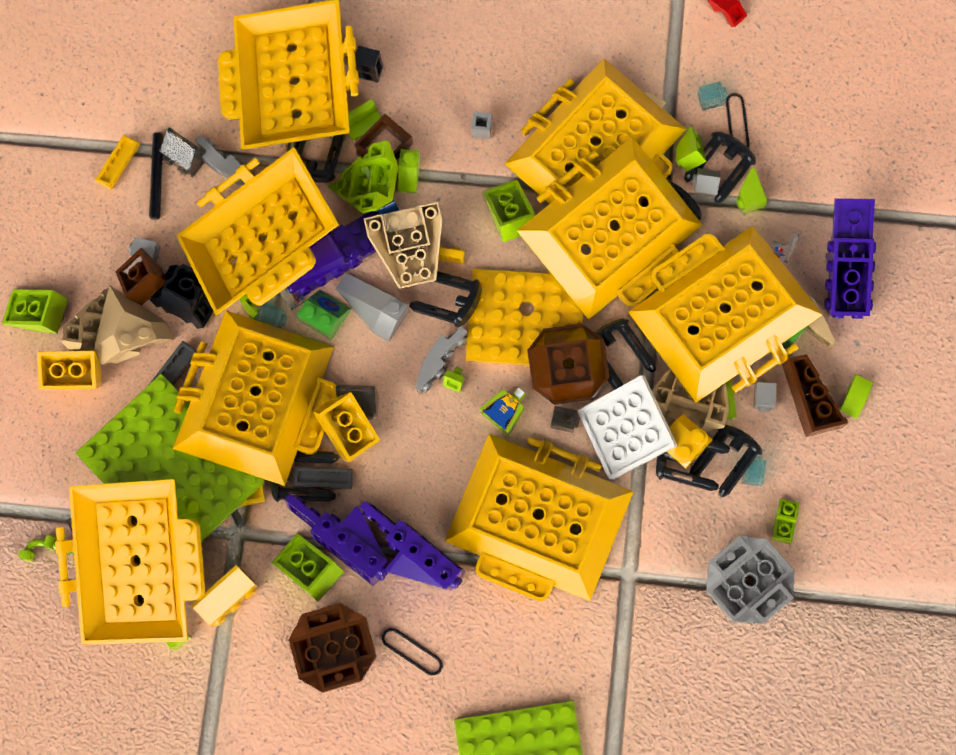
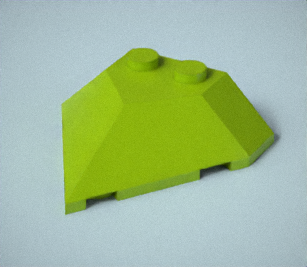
(369, 179)

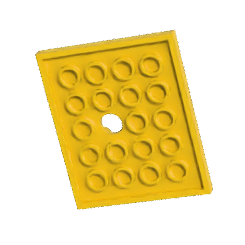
(498, 328)

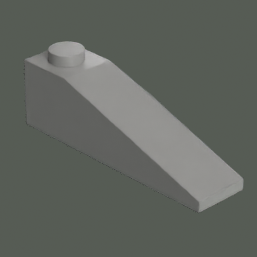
(375, 307)

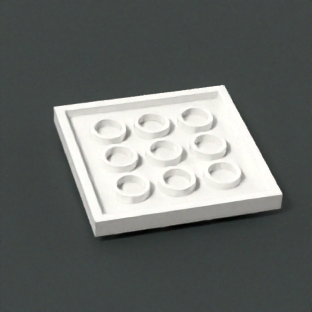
(627, 427)

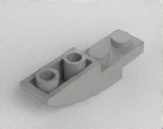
(218, 161)
(434, 364)

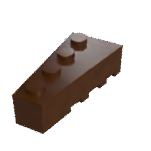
(811, 397)

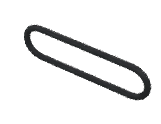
(744, 116)
(416, 644)

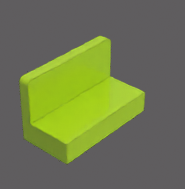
(362, 119)

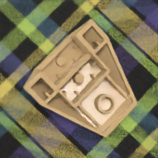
(674, 401)

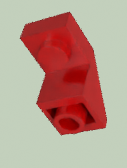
(731, 9)

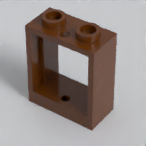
(391, 126)

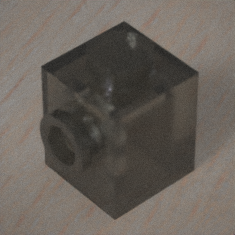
(565, 419)

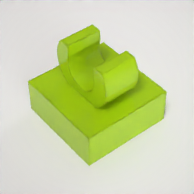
(454, 379)

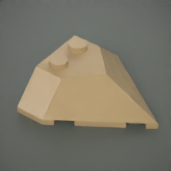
(127, 327)
(82, 330)

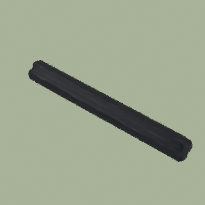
(156, 176)

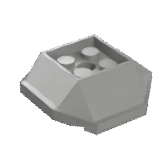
(771, 576)

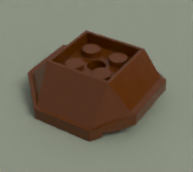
(563, 384)
(311, 643)

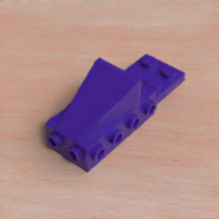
(335, 254)
(851, 259)
(348, 541)
(415, 553)

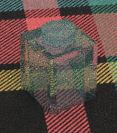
(712, 95)
(272, 315)
(755, 473)

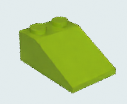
(508, 209)
(35, 310)
(308, 567)

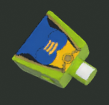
(504, 410)

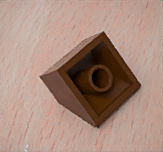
(140, 277)

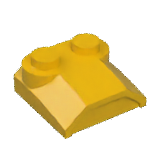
(690, 440)

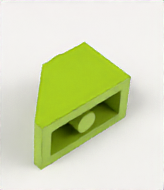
(690, 150)
(408, 171)
(751, 195)

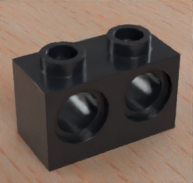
(368, 63)

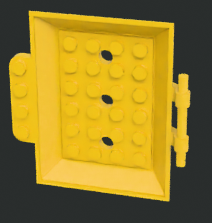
(260, 71)
(588, 114)
(241, 222)
(621, 259)
(691, 293)
(277, 419)
(530, 552)
(106, 569)

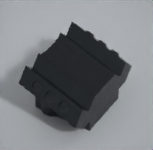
(183, 296)

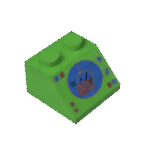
(323, 314)

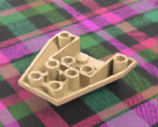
(408, 243)

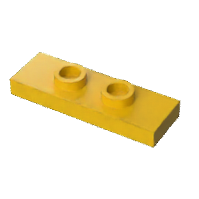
(117, 162)

